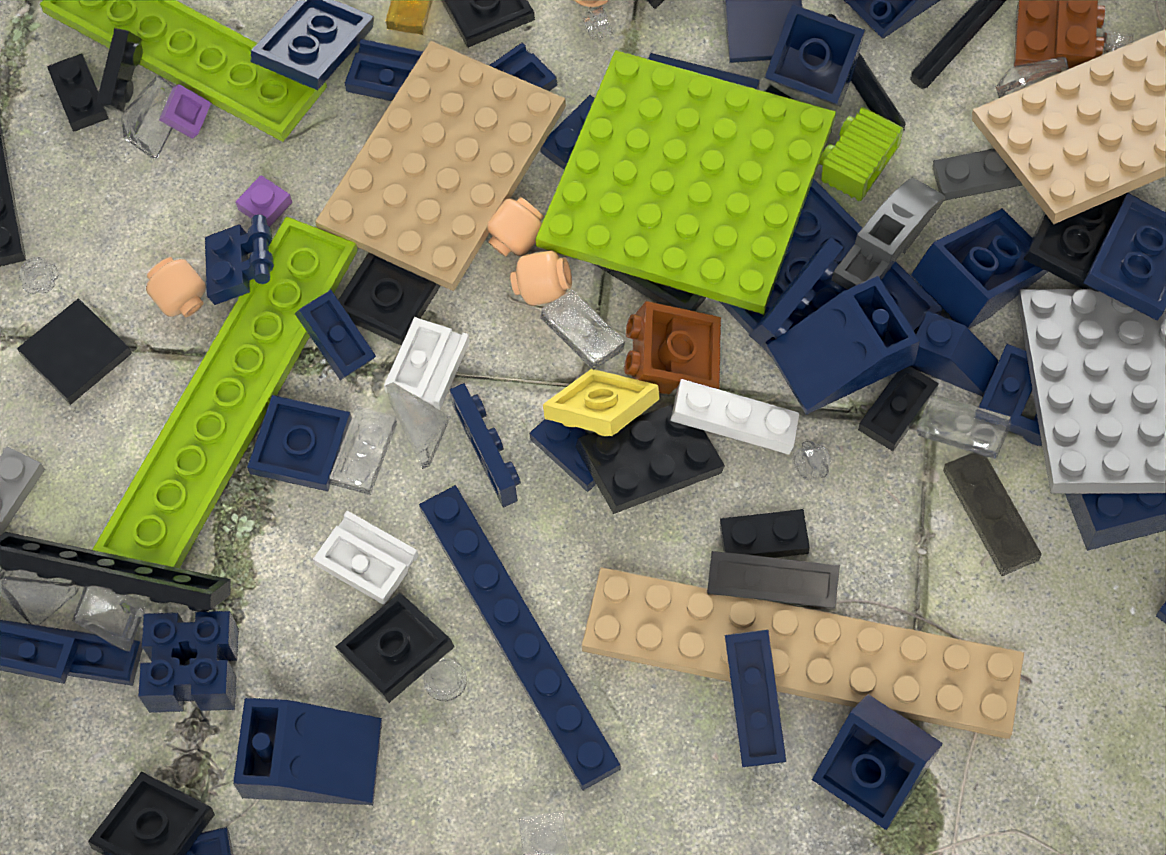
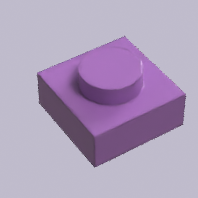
(185, 111)
(264, 199)

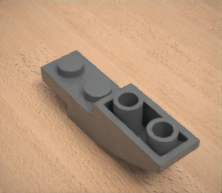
(888, 233)

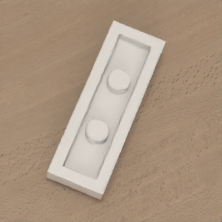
(735, 416)

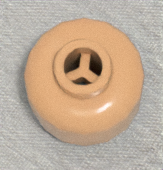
(514, 227)
(541, 277)
(175, 287)

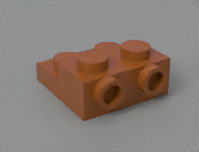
(1058, 30)
(673, 346)

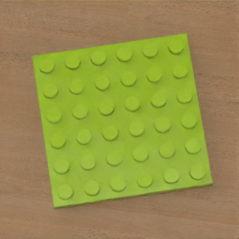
(687, 181)

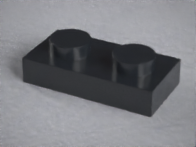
(117, 83)
(77, 92)
(898, 407)
(766, 534)

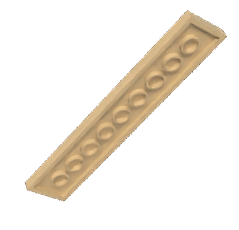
(812, 652)

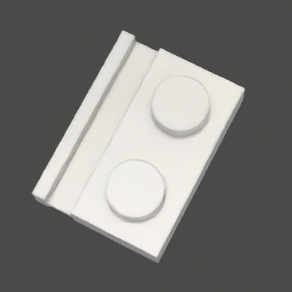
(428, 361)
(365, 557)

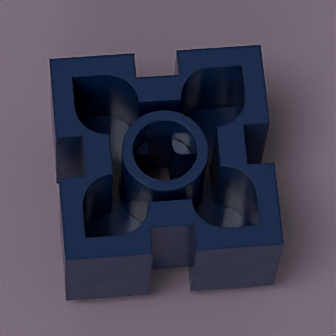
(207, 678)

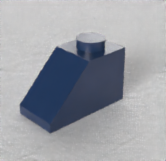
(953, 354)

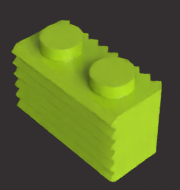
(860, 153)

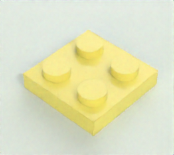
(601, 402)

